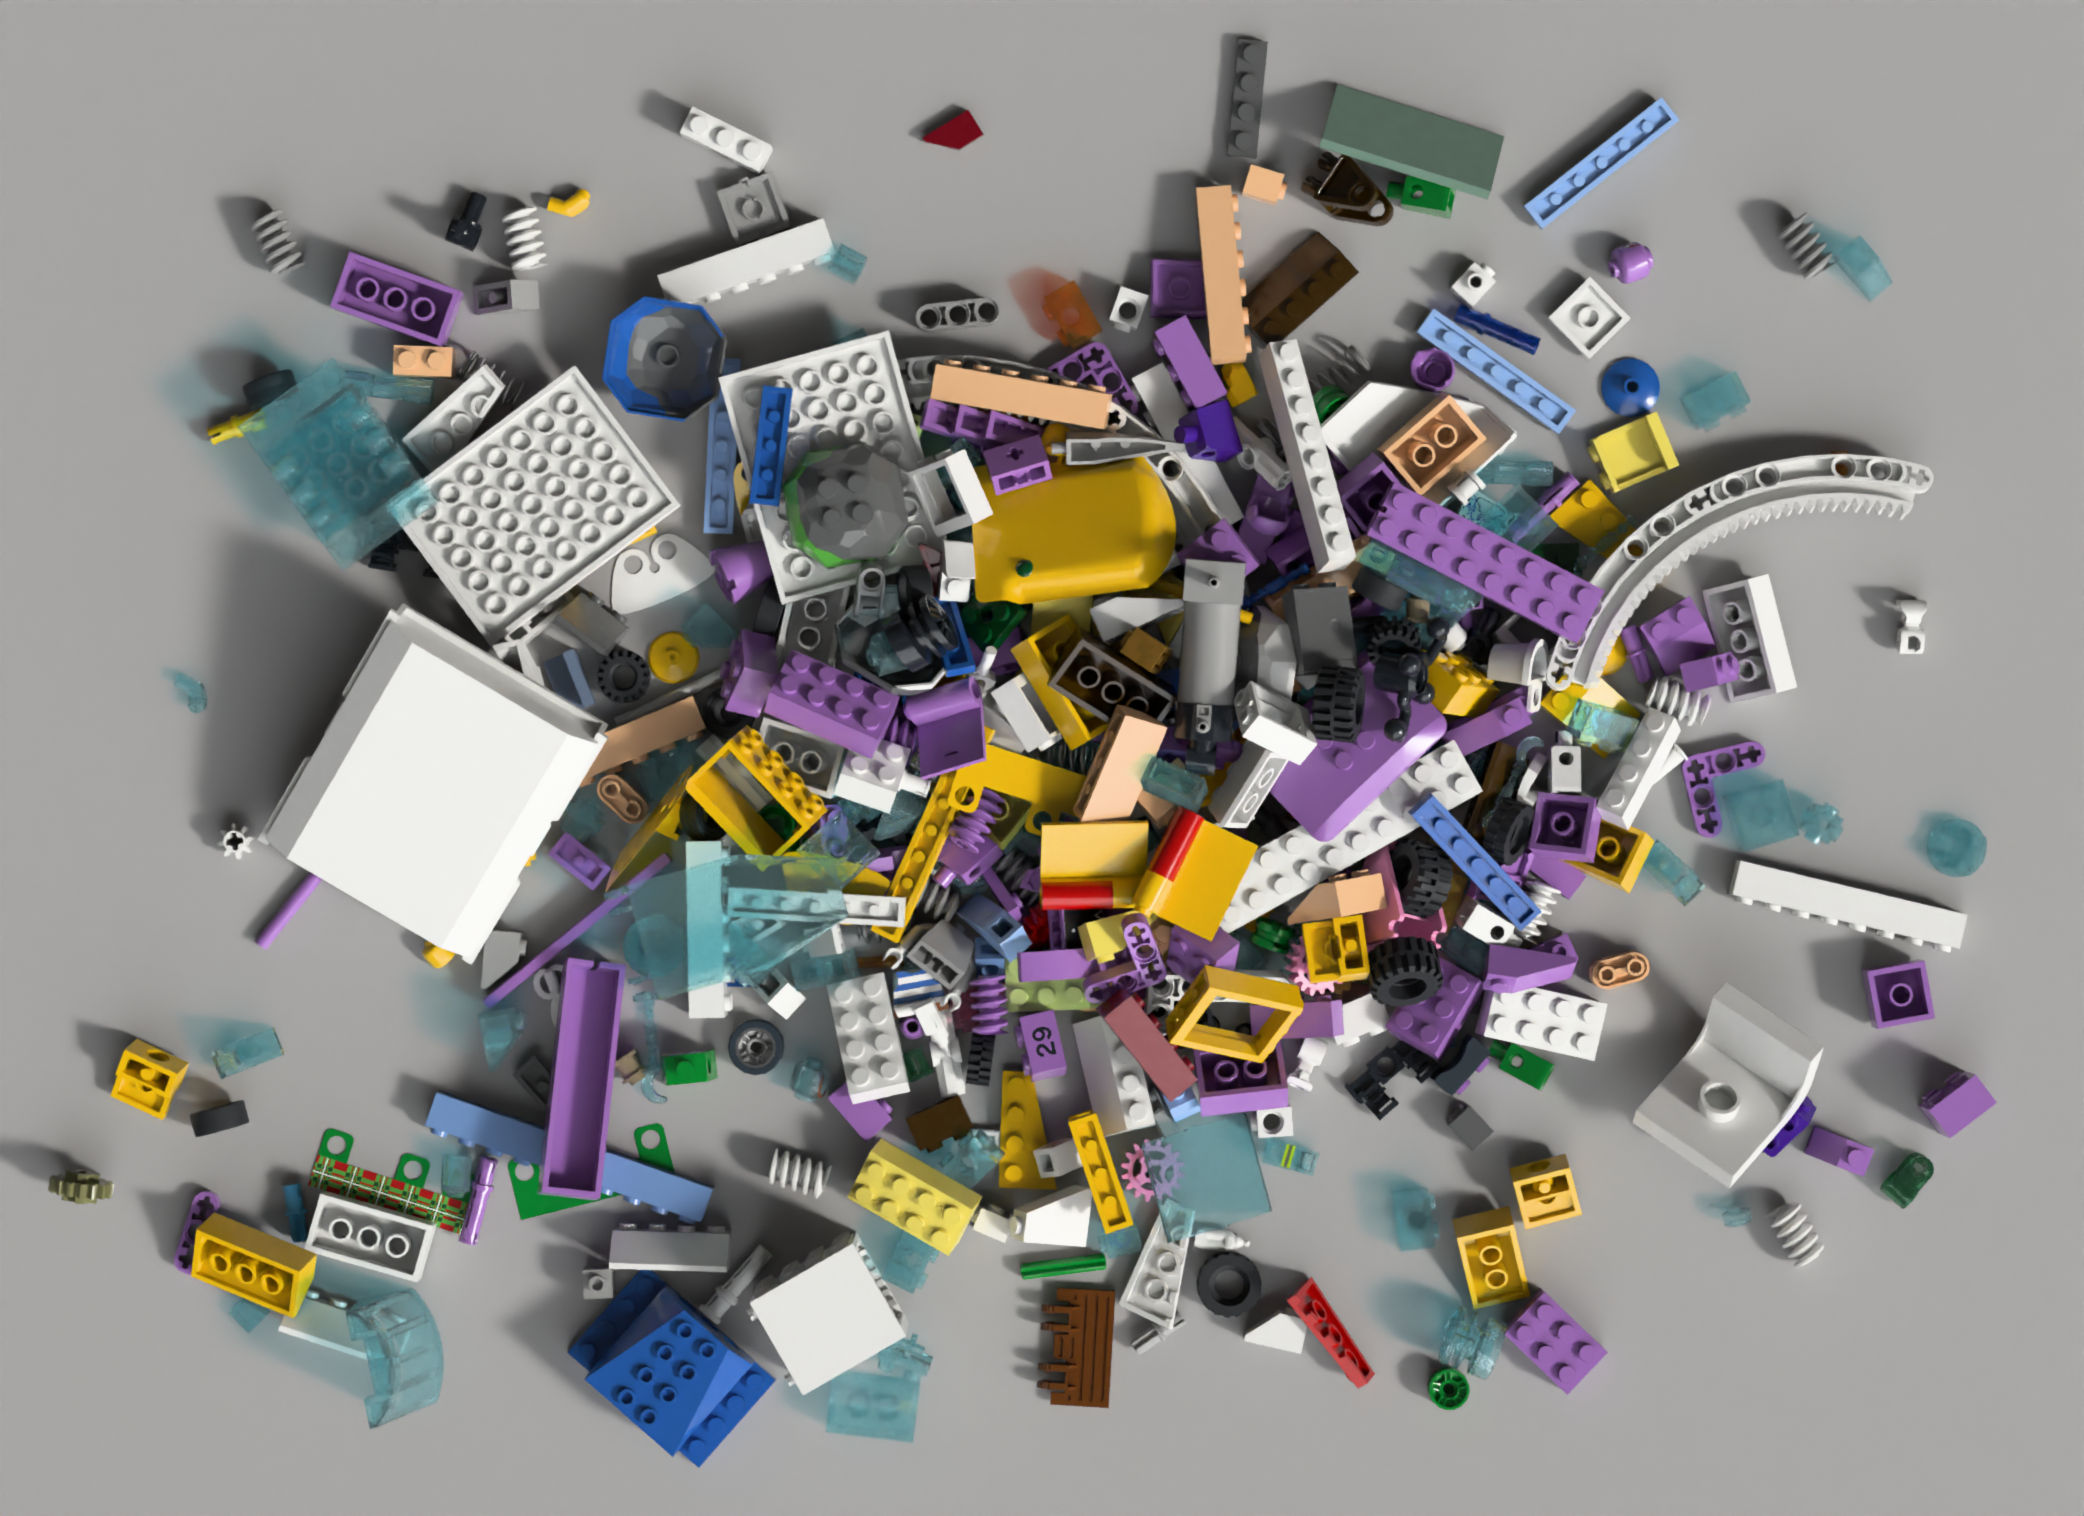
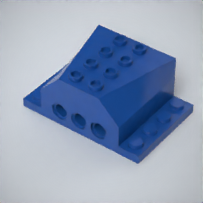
(670, 1368)

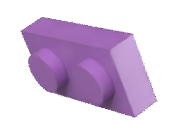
(580, 861)

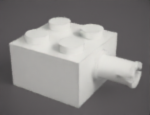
(878, 779)

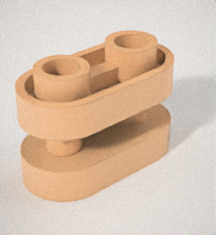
(623, 799)
(1618, 969)

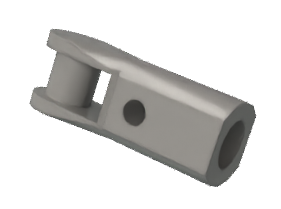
(1164, 1121)

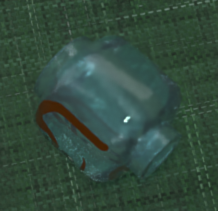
(809, 1079)

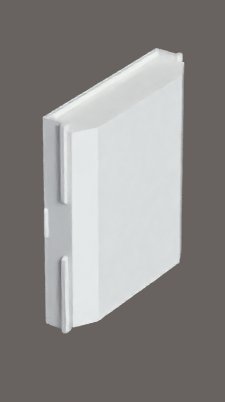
(434, 782)

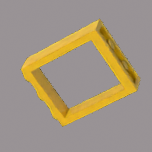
(1214, 981)

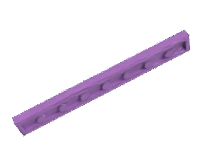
(571, 935)

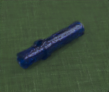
(1492, 327)

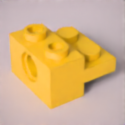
(1348, 948)
(148, 1078)
(1545, 1191)

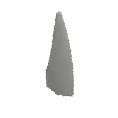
(1103, 447)

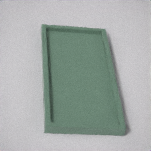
(1412, 141)

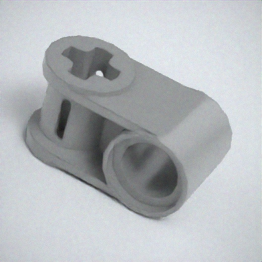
(869, 596)

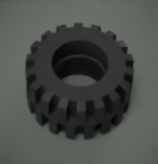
(1338, 704)
(1422, 876)
(1404, 971)

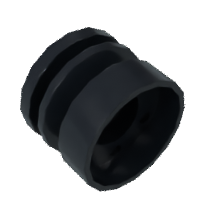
(920, 633)

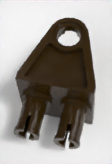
(1347, 192)

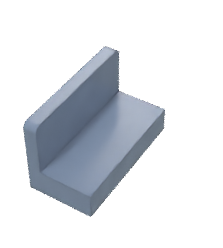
(570, 679)

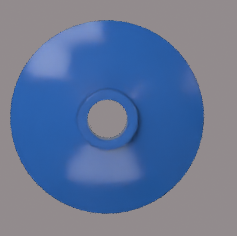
(1615, 387)

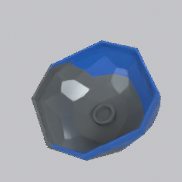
(664, 358)

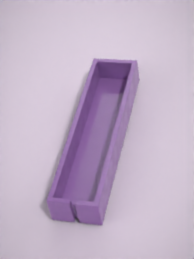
(1484, 562)
(581, 1079)

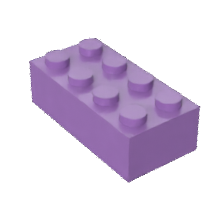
(397, 300)
(831, 704)

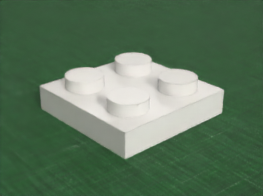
(1589, 318)

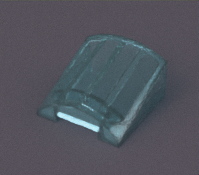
(401, 1353)

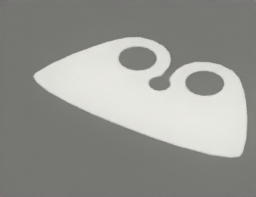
(674, 577)

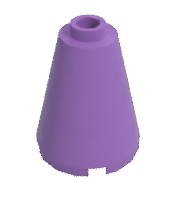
(741, 569)

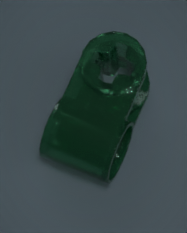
(912, 1071)
(1906, 1181)

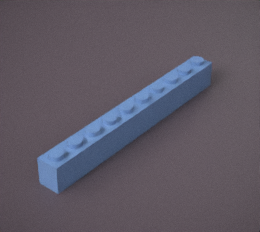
(524, 1142)

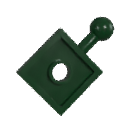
(1005, 616)

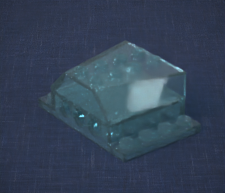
(339, 463)

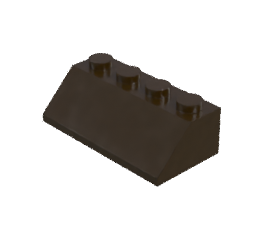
(1297, 289)
(1103, 677)
(1492, 779)

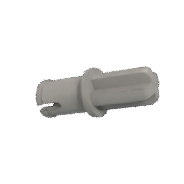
(1156, 1334)

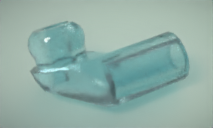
(196, 692)

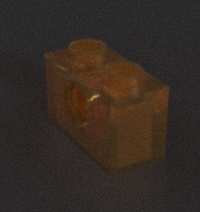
(1071, 298)

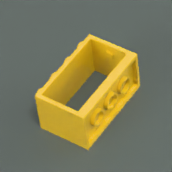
(736, 814)

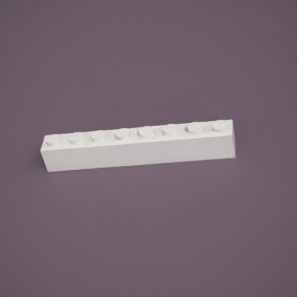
(1307, 456)
(1847, 904)

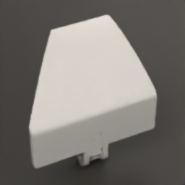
(1383, 408)

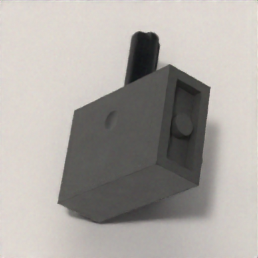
(1323, 627)

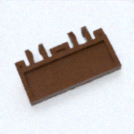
(1084, 1348)

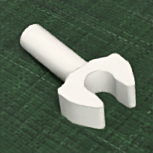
(983, 671)

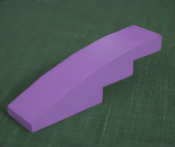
(975, 426)

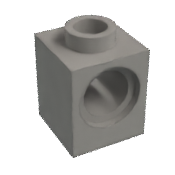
(598, 1282)

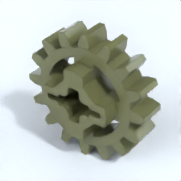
(80, 1186)

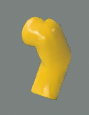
(572, 205)

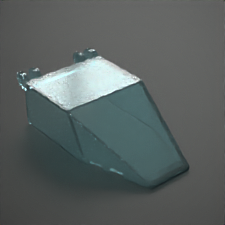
(729, 918)

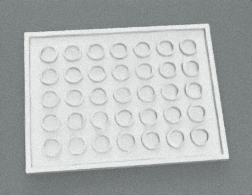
(837, 400)
(537, 506)

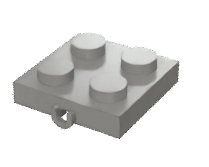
(753, 209)

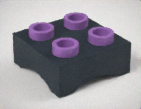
(1470, 1058)

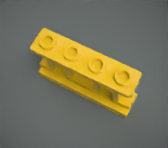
(1100, 1171)

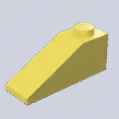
(1105, 937)

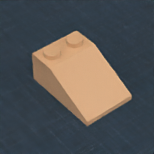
(1341, 897)

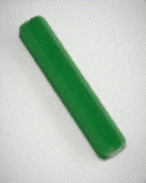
(1063, 1266)

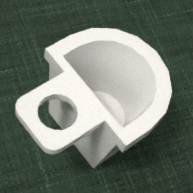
(1521, 665)

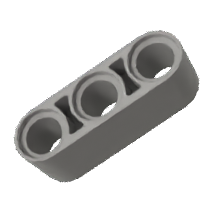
(972, 318)

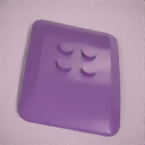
(1345, 777)

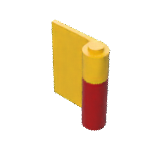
(1091, 864)
(1193, 874)

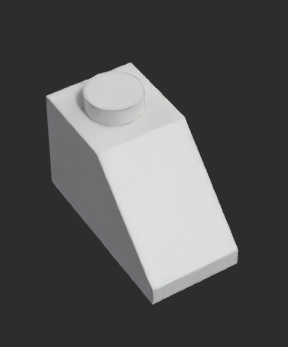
(780, 994)
(1279, 1330)

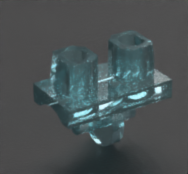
(1465, 950)
(908, 1355)

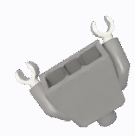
(942, 953)

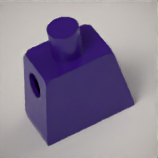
(1209, 433)

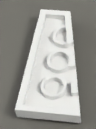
(455, 419)
(1156, 1278)

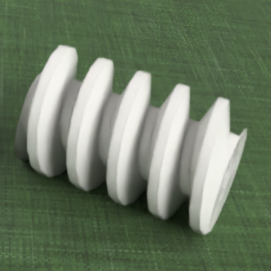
(523, 239)
(1678, 701)
(1541, 896)
(798, 1174)
(1796, 1233)

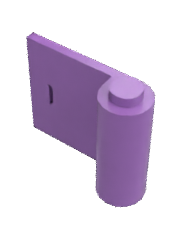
(948, 726)

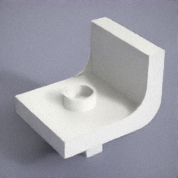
(1732, 1087)

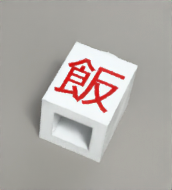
(1057, 1158)

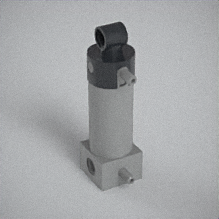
(1208, 659)

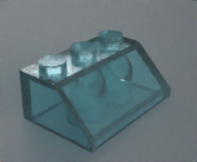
(873, 1406)

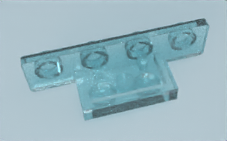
(1417, 577)

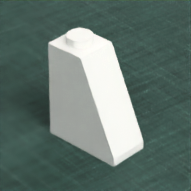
(1054, 1219)

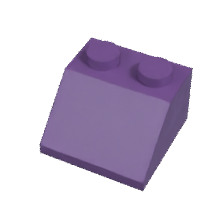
(1676, 635)

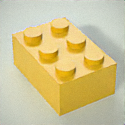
(1459, 686)

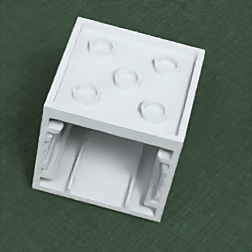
(828, 1312)

